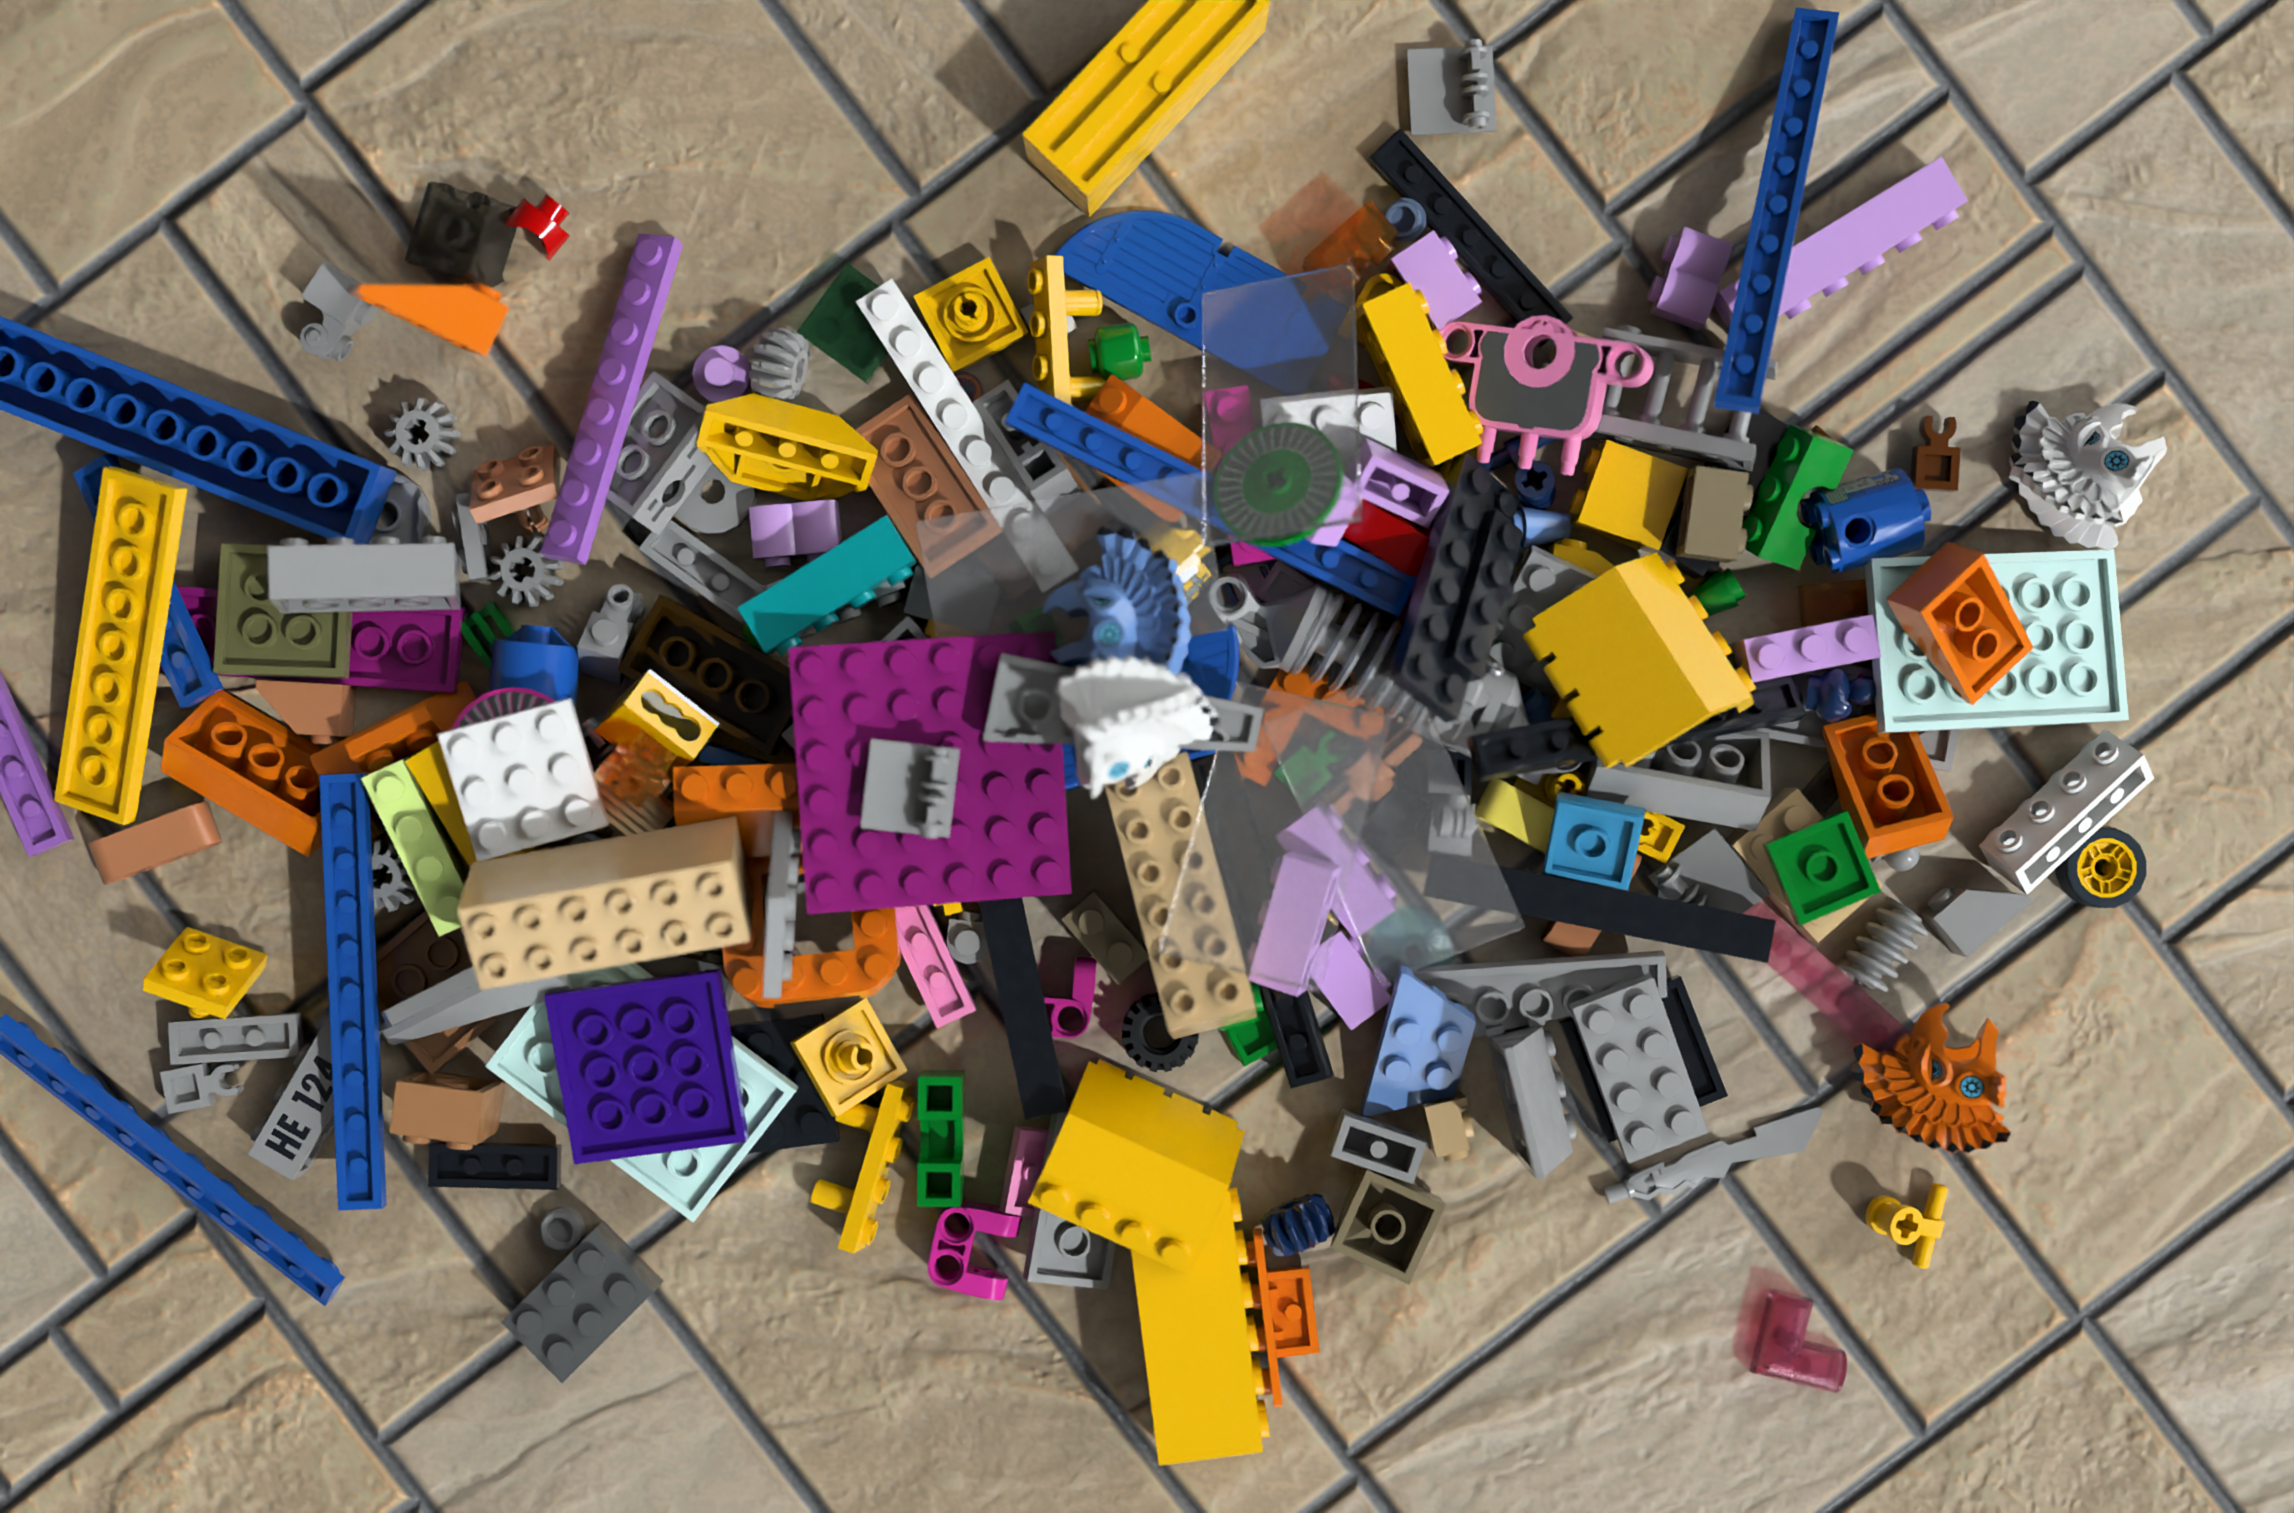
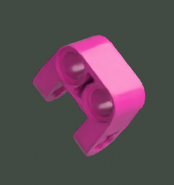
(1082, 998)
(970, 1278)

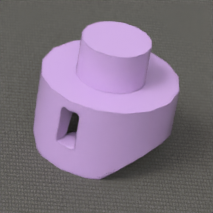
(722, 374)

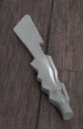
(1713, 1159)

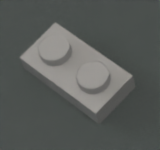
(476, 541)

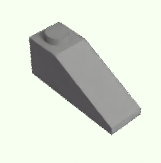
(1034, 461)

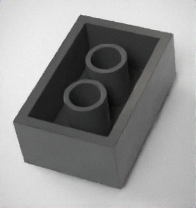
(582, 1302)

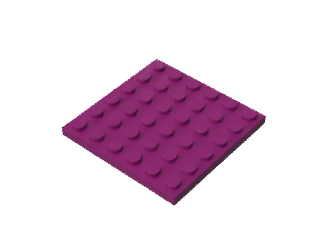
(933, 692)

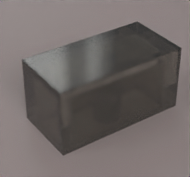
(1822, 789)

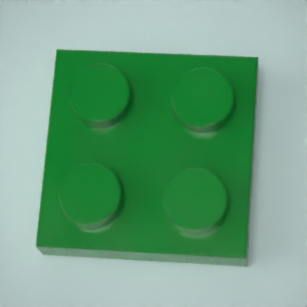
(1821, 867)

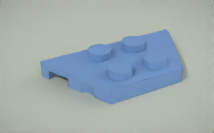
(1418, 1048)

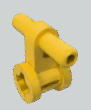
(1907, 1224)

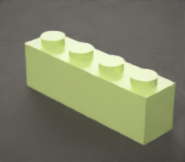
(420, 842)

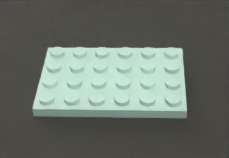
(2068, 677)
(682, 1177)

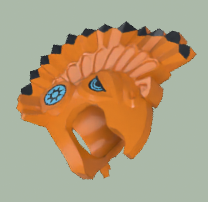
(1936, 1090)

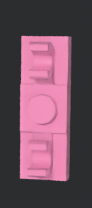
(932, 965)

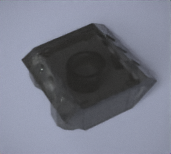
(461, 235)

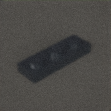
(496, 1166)

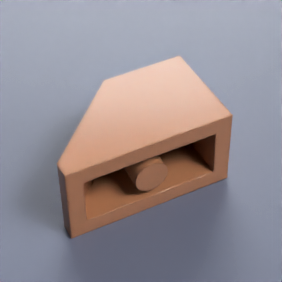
(312, 708)

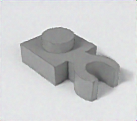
(194, 1086)

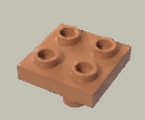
(517, 487)

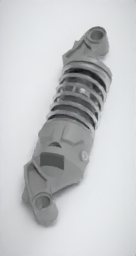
(1294, 627)

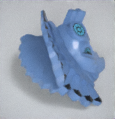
(1130, 603)

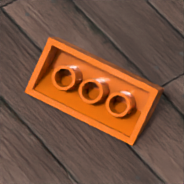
(249, 769)
(739, 791)

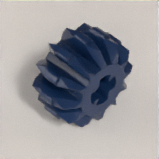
(1298, 1225)

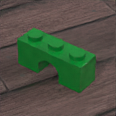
(1801, 463)
(941, 1138)

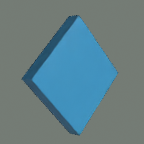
(1593, 841)

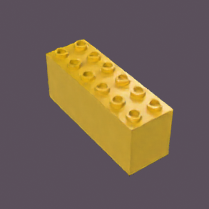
(1138, 92)
(1201, 1348)

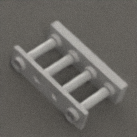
(1690, 438)

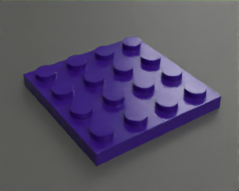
(646, 1066)

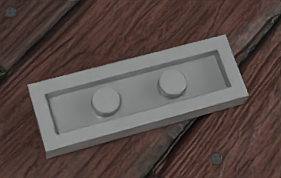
(702, 568)
(235, 1038)

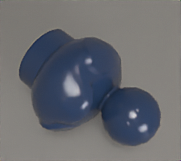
(1831, 691)

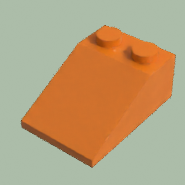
(1139, 417)
(1961, 620)
(1886, 786)

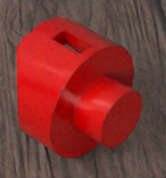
(543, 221)

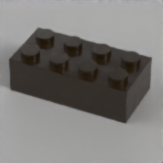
(716, 671)

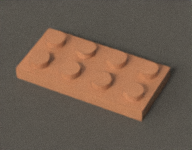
(915, 470)

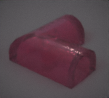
(1785, 1353)

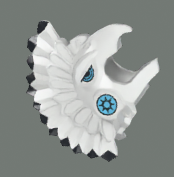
(2079, 473)
(1131, 719)

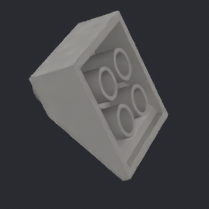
(1532, 1098)

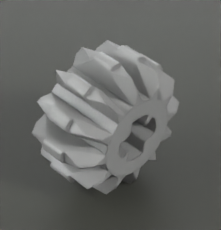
(779, 364)
(411, 445)
(529, 587)
(396, 890)

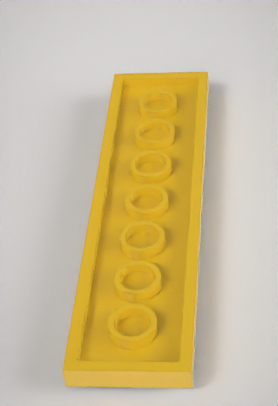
(120, 644)

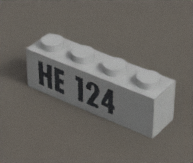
(302, 1110)

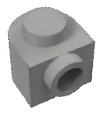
(967, 937)

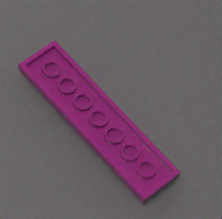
(386, 646)

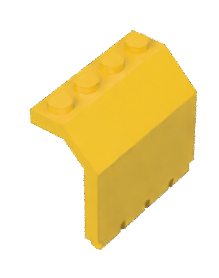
(1637, 660)
(1139, 1166)

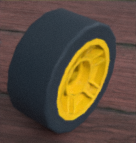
(2122, 872)

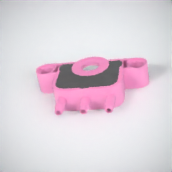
(1547, 402)

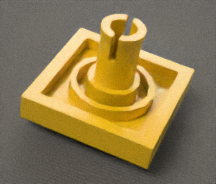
(971, 315)
(205, 973)
(848, 1057)

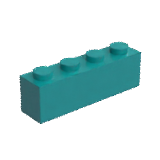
(828, 586)

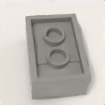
(659, 454)

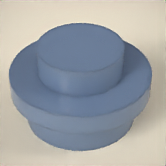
(1407, 218)

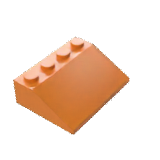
(458, 314)

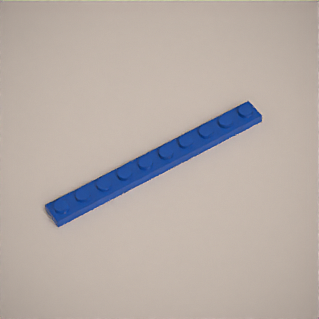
(1776, 211)
(1136, 461)
(353, 992)
(178, 1169)

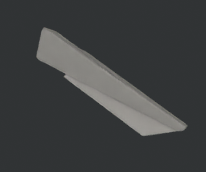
(460, 1003)

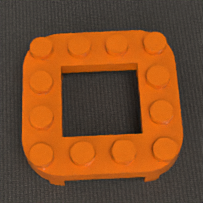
(820, 974)

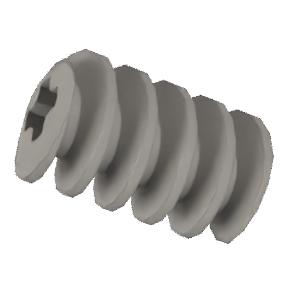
(1883, 946)

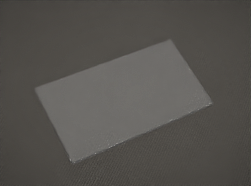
(1280, 407)
(1002, 563)
(1277, 840)
(1422, 863)

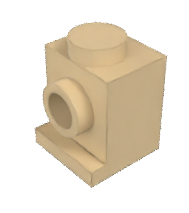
(1448, 1127)

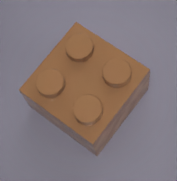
(446, 1109)

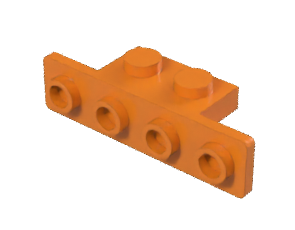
(394, 736)
(1287, 1313)

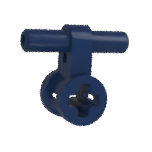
(1539, 472)

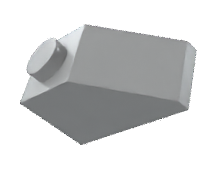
(1971, 916)

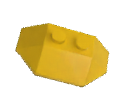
(785, 448)

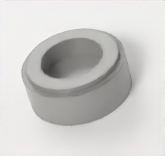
(562, 1229)

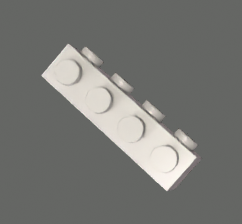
(2066, 811)

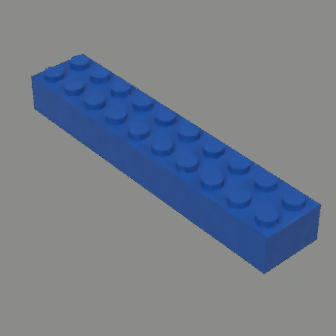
(189, 436)

